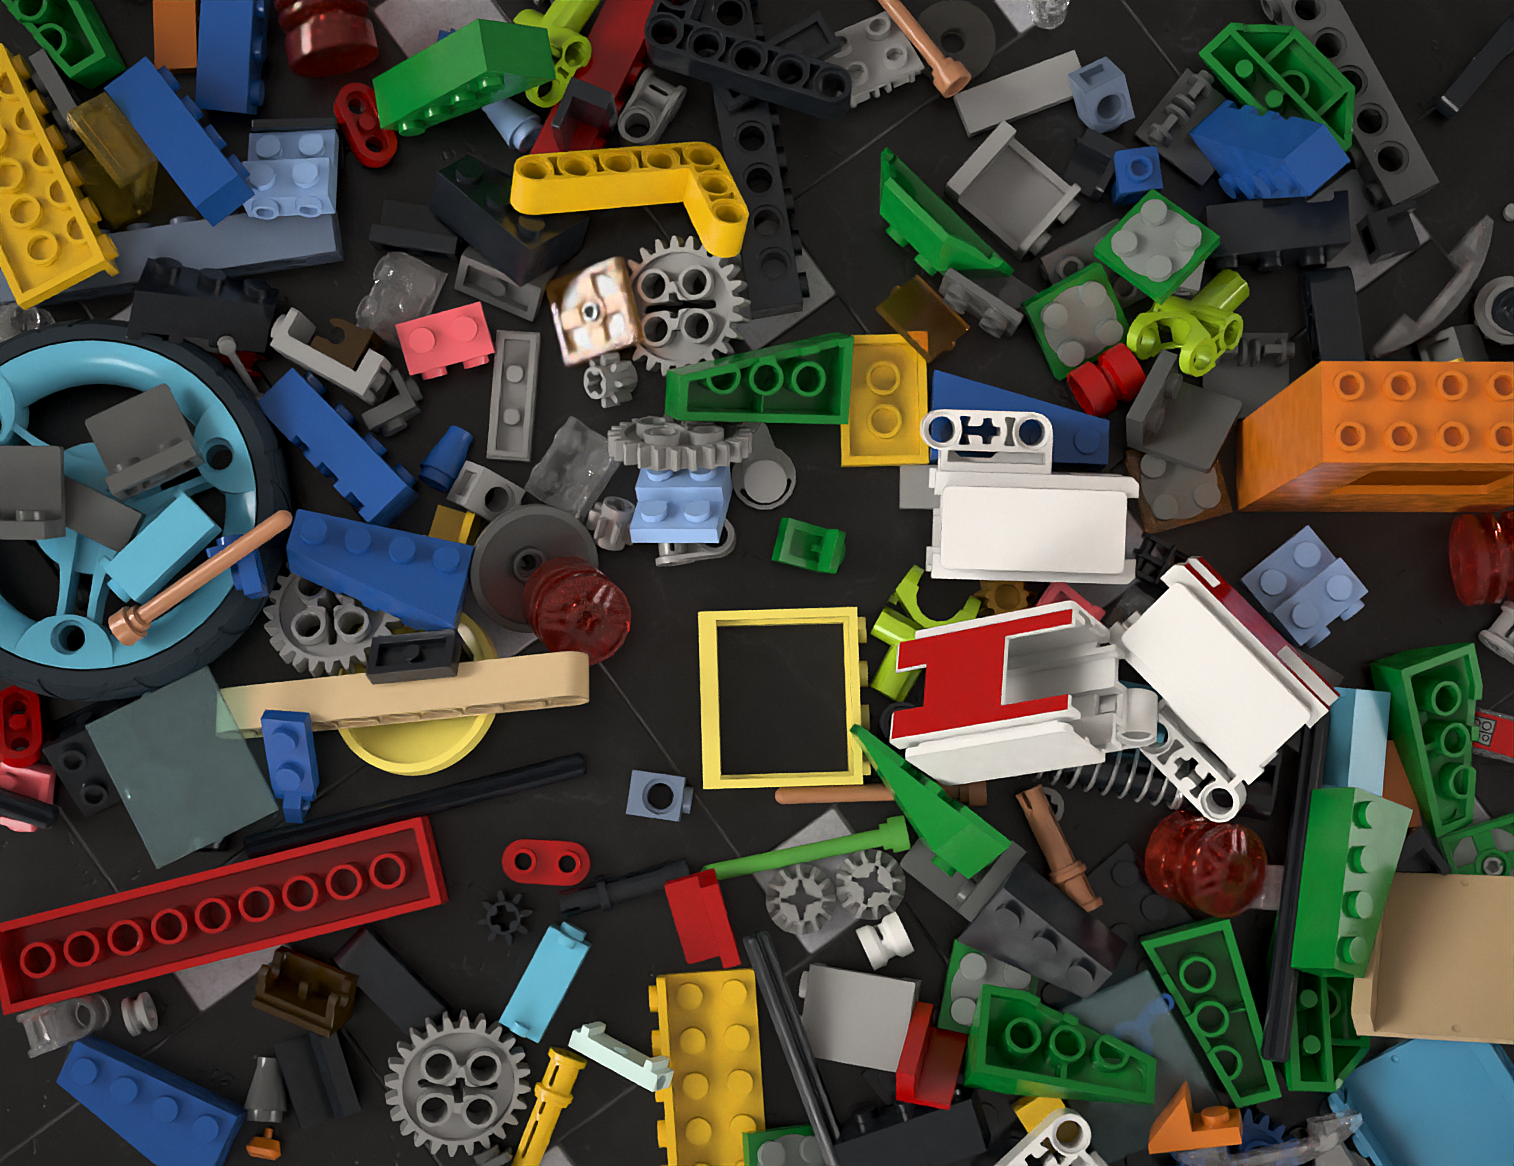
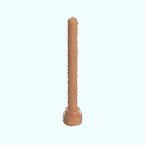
(949, 74)
(131, 623)
(973, 793)

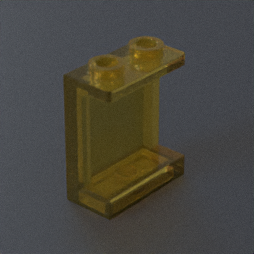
(115, 161)

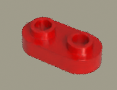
(364, 127)
(20, 729)
(546, 862)

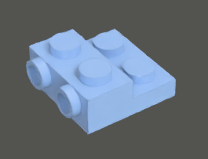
(292, 173)
(681, 505)
(1304, 588)

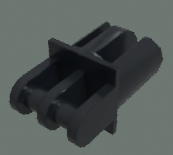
(1144, 556)

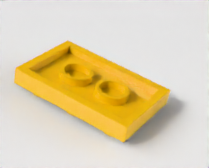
(885, 404)

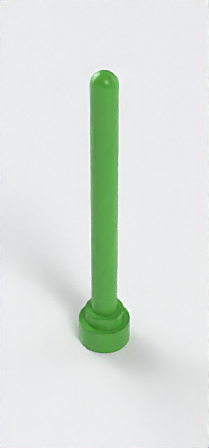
(890, 836)

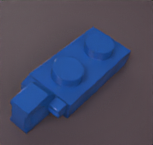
(291, 760)

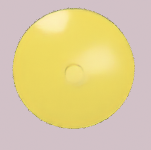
(428, 744)

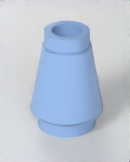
(515, 123)

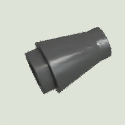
(267, 1093)

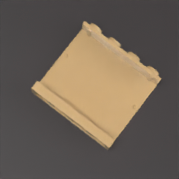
(1441, 961)

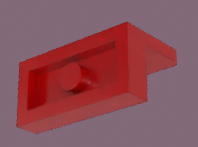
(702, 918)
(929, 1061)

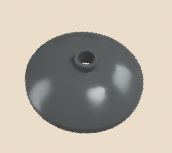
(521, 531)

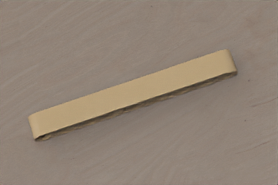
(478, 689)

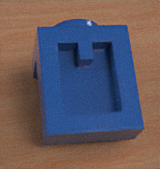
(1136, 174)
(247, 572)

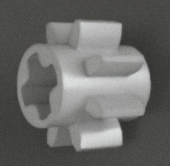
(610, 379)
(611, 523)

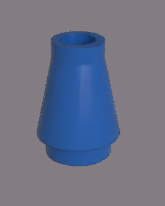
(446, 460)

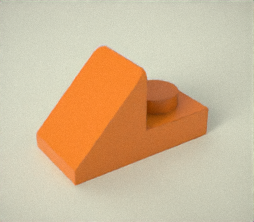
(1182, 1129)

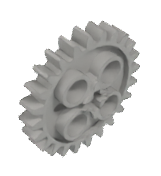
(680, 267)
(678, 444)
(297, 613)
(453, 1122)

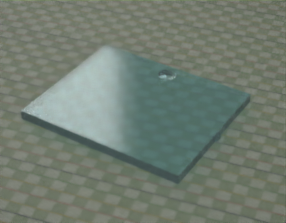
(182, 767)
(1142, 1019)

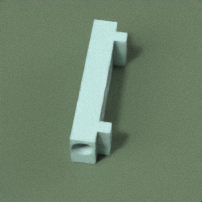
(626, 1061)

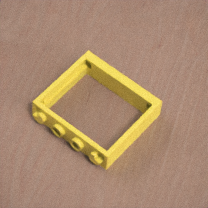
(855, 677)

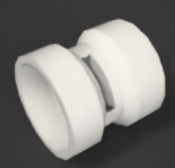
(885, 940)

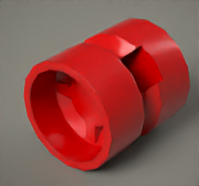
(1113, 379)

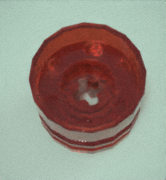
(327, 36)
(1482, 557)
(559, 595)
(1206, 863)

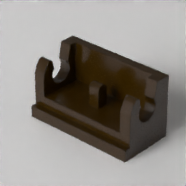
(353, 347)
(306, 992)

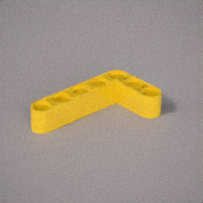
(638, 177)

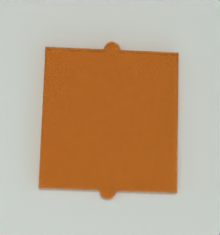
(922, 318)

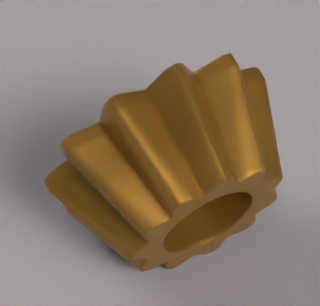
(1003, 596)

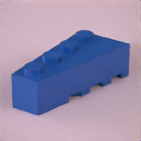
(231, 55)
(180, 141)
(1267, 153)
(1078, 438)
(338, 449)
(385, 568)
(150, 1106)

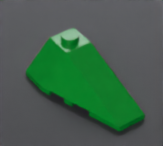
(1435, 727)
(944, 825)
(1039, 1052)

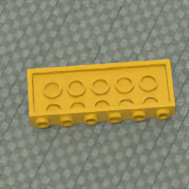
(44, 219)
(716, 1059)

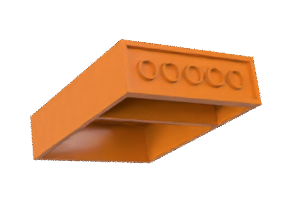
(1382, 440)

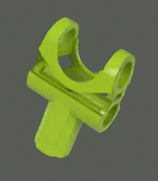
(564, 23)
(1198, 326)
(896, 628)

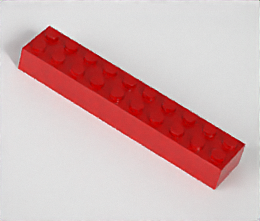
(219, 914)

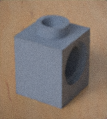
(1098, 82)
(639, 791)

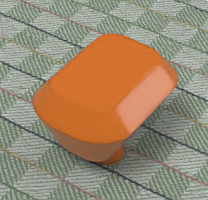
(264, 1146)

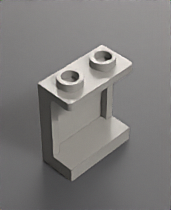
(1012, 193)
(367, 384)
(857, 1015)

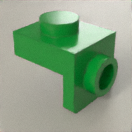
(809, 546)

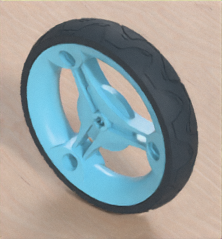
(253, 485)

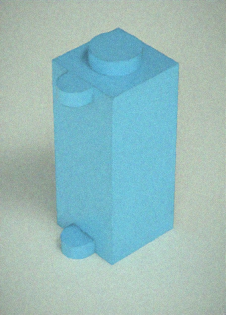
(160, 550)
(1357, 740)
(546, 981)

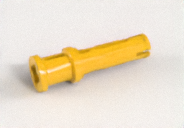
(552, 1096)

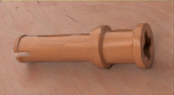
(1065, 870)

